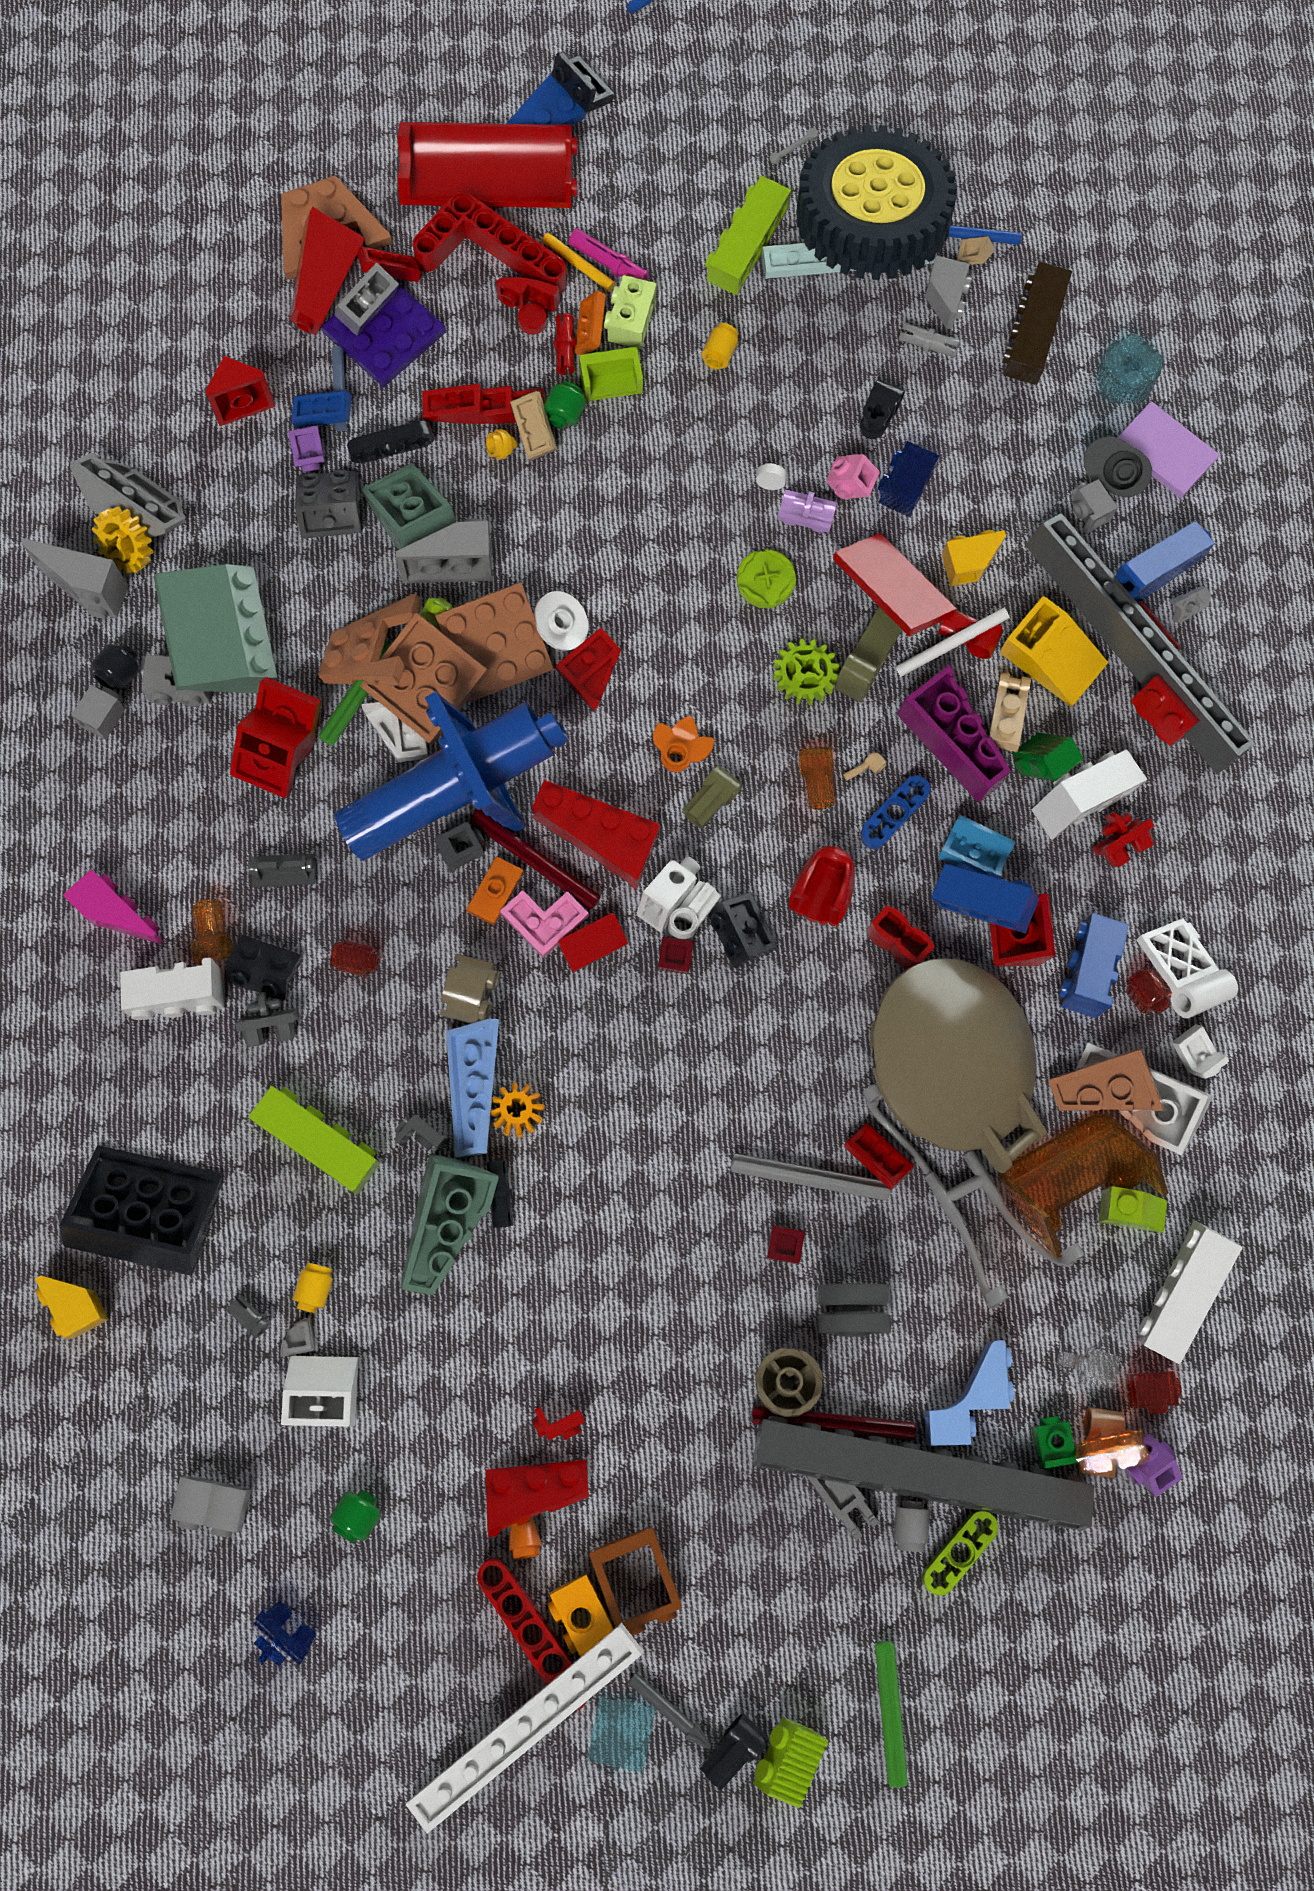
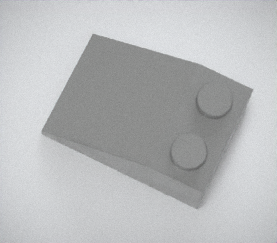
(449, 555)
(84, 577)

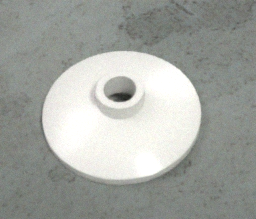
(568, 614)

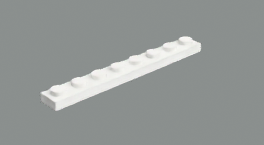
(524, 1728)

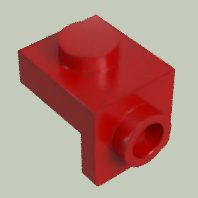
(566, 1426)

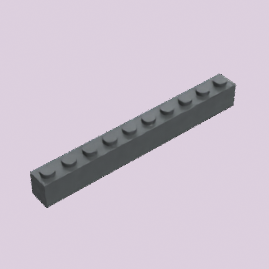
(1136, 638)
(924, 1474)

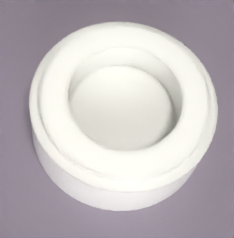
(771, 476)

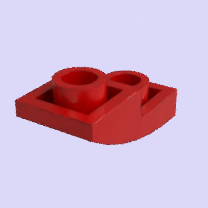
(519, 291)

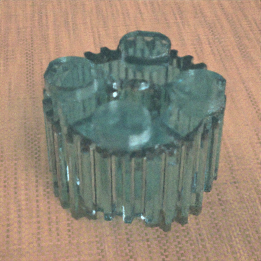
(1129, 370)

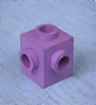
(1158, 1472)

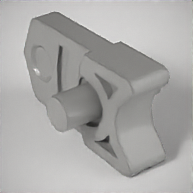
(1190, 603)

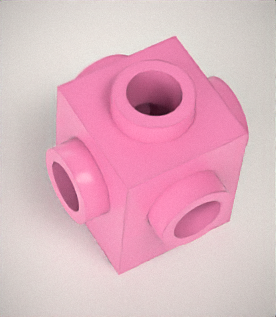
(852, 476)

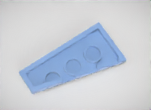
(471, 1084)

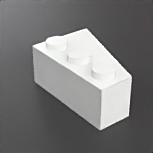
(1088, 791)

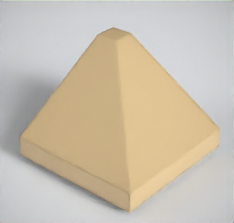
(975, 250)

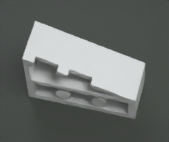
(173, 990)

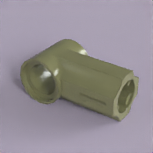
(717, 790)

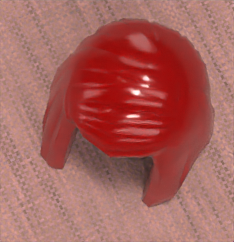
(824, 886)

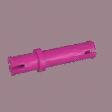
(617, 263)

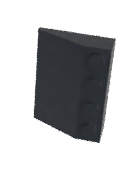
(142, 1210)

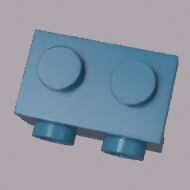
(976, 847)

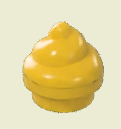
(500, 444)

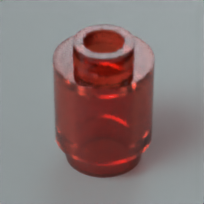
(354, 958)

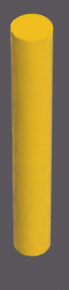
(579, 262)

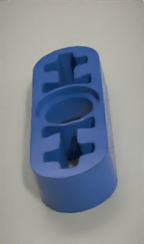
(903, 791)

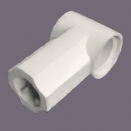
(693, 910)

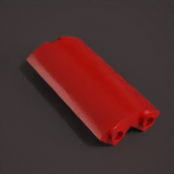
(490, 161)

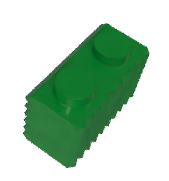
(1047, 756)

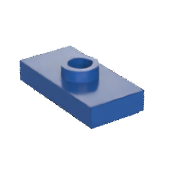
(321, 408)

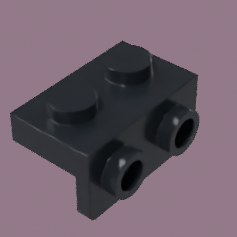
(581, 82)
(262, 967)

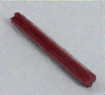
(535, 859)
(858, 1425)

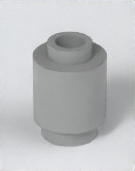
(911, 1526)

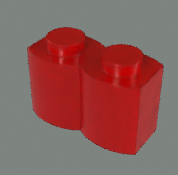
(893, 933)

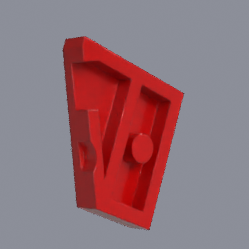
(590, 667)

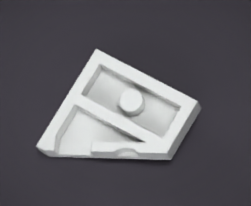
(398, 737)

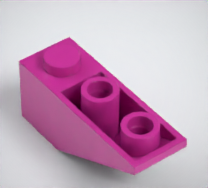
(104, 908)

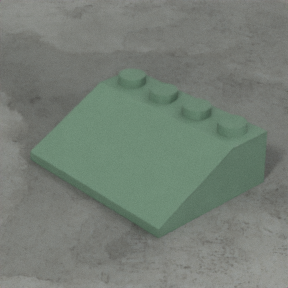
(215, 628)

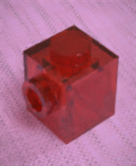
(1154, 1391)

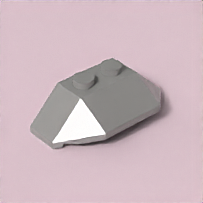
(115, 484)

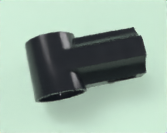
(741, 1744)

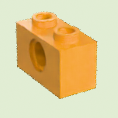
(577, 1594)

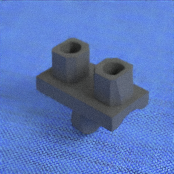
(253, 1026)

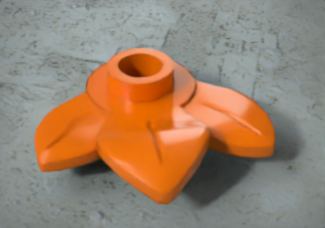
(682, 741)

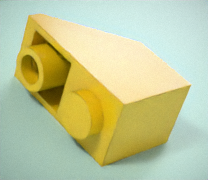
(970, 557)
(72, 1306)

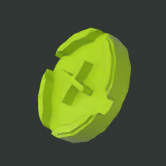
(766, 578)

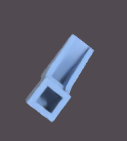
(985, 1389)

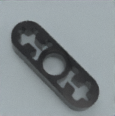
(390, 442)

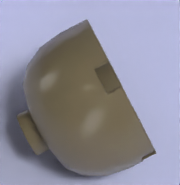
(789, 1382)

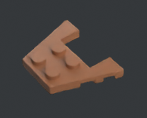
(333, 200)
(356, 648)

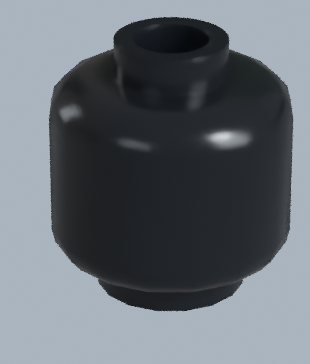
(115, 666)

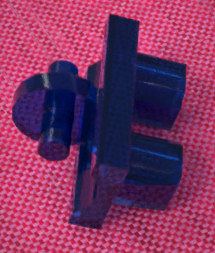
(293, 1646)

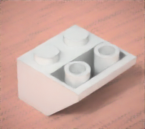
(320, 1391)

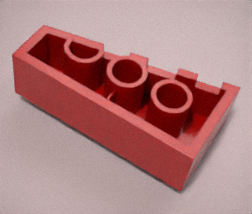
(599, 830)

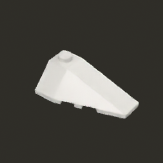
(1182, 1104)

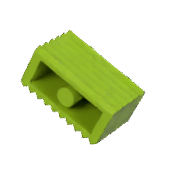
(790, 1762)

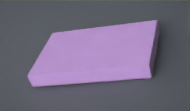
(1174, 452)

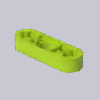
(970, 1527)

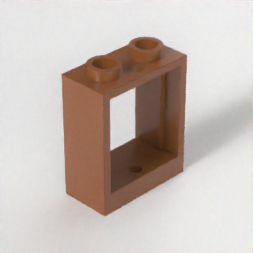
(623, 1546)

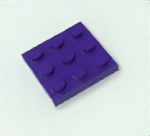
(390, 339)

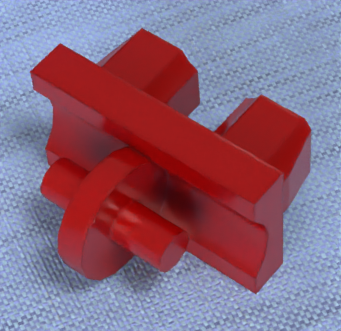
(1135, 833)

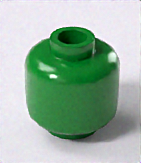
(564, 404)
(355, 1516)

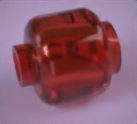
(1149, 991)

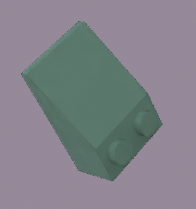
(408, 506)

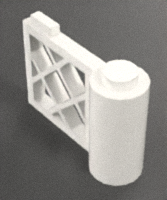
(1195, 991)

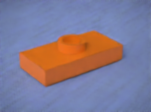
(590, 323)
(495, 890)

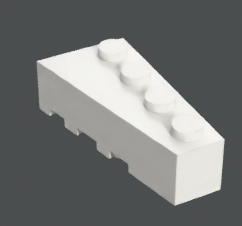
(1188, 1291)

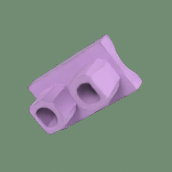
(807, 511)

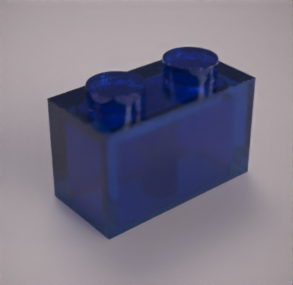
(908, 478)

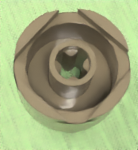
(469, 989)

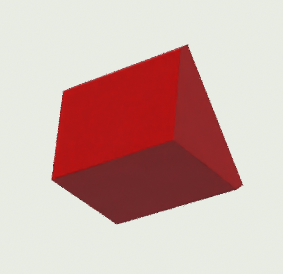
(238, 391)
(1029, 948)

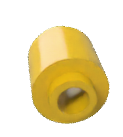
(720, 346)
(313, 1287)

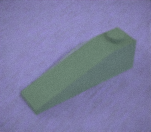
(447, 1211)

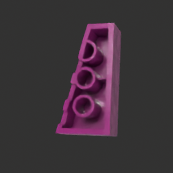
(955, 734)

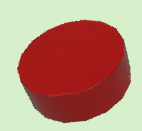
(532, 318)

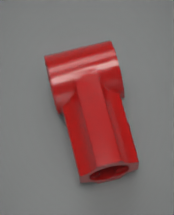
(979, 646)

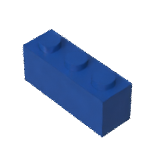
(985, 897)

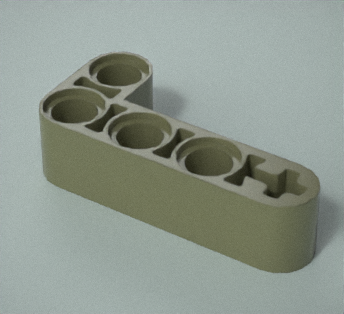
(868, 657)

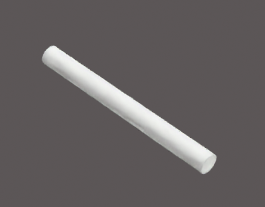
(952, 642)

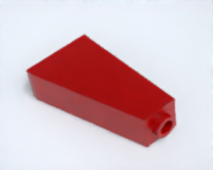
(323, 264)

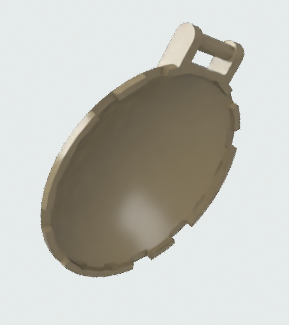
(957, 1059)

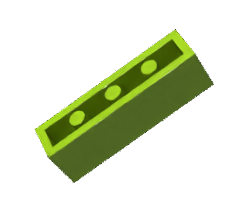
(749, 232)
(315, 1140)

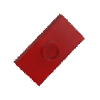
(395, 264)
(879, 1156)

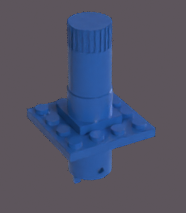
(466, 770)

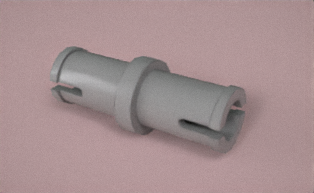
(929, 340)

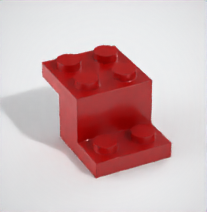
(275, 737)

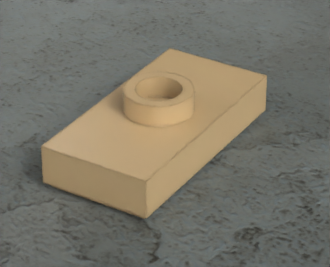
(533, 425)

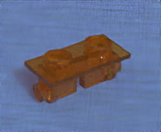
(1096, 1453)

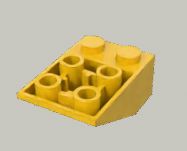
(1054, 652)

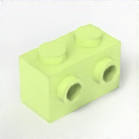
(631, 311)

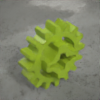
(799, 660)

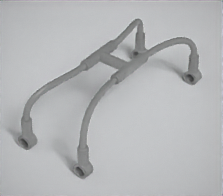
(947, 1197)

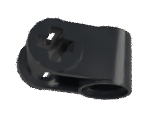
(880, 408)

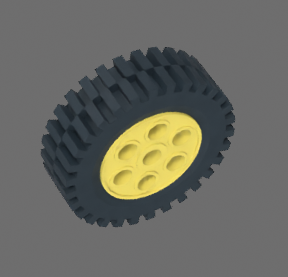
(875, 202)

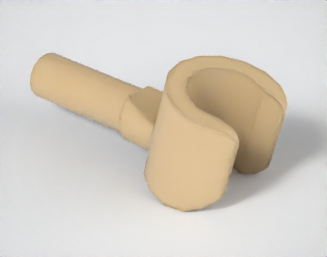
(873, 761)

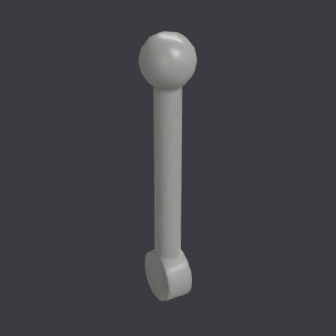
(812, 135)

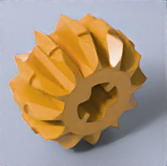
(507, 1104)

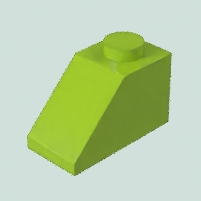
(1132, 1209)

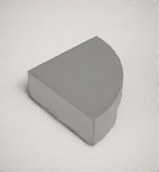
(298, 1339)

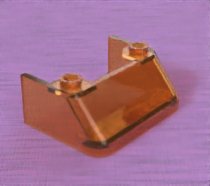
(1074, 1166)

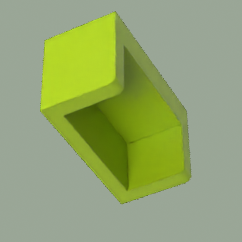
(611, 374)

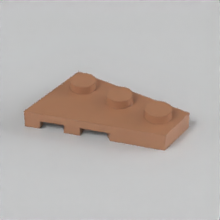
(1110, 1084)

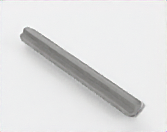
(809, 1176)

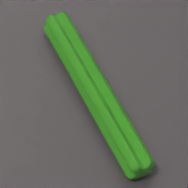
(345, 710)
(891, 1714)

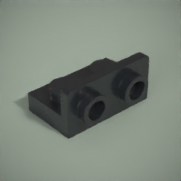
(742, 929)

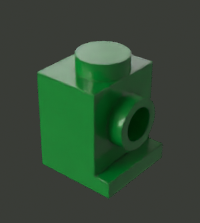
(1046, 1453)

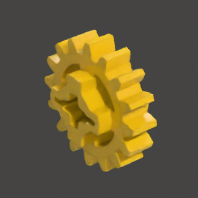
(122, 539)

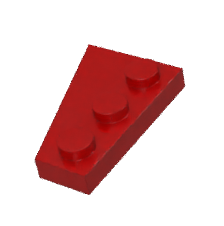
(528, 1490)

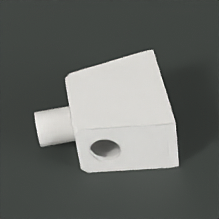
(667, 892)

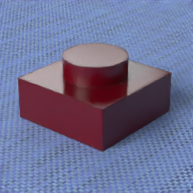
(675, 955)
(785, 1245)

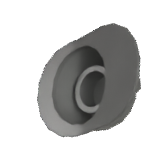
(1117, 466)

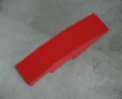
(472, 404)

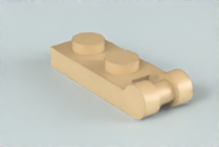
(1009, 712)

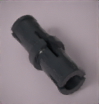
(501, 1200)

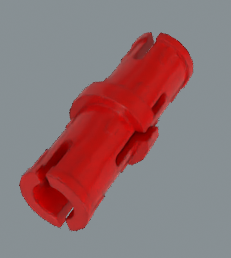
(564, 344)

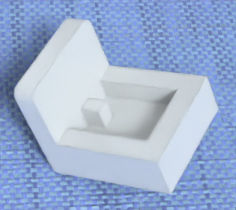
(1199, 1053)

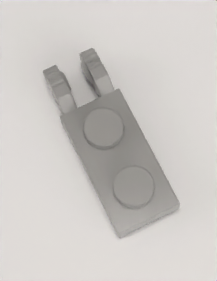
(841, 1500)

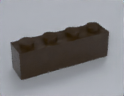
(1037, 323)

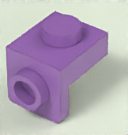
(306, 448)

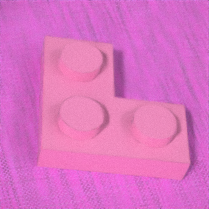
(544, 928)

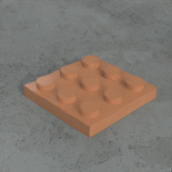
(500, 636)
(430, 665)

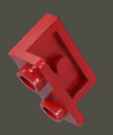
(1164, 711)

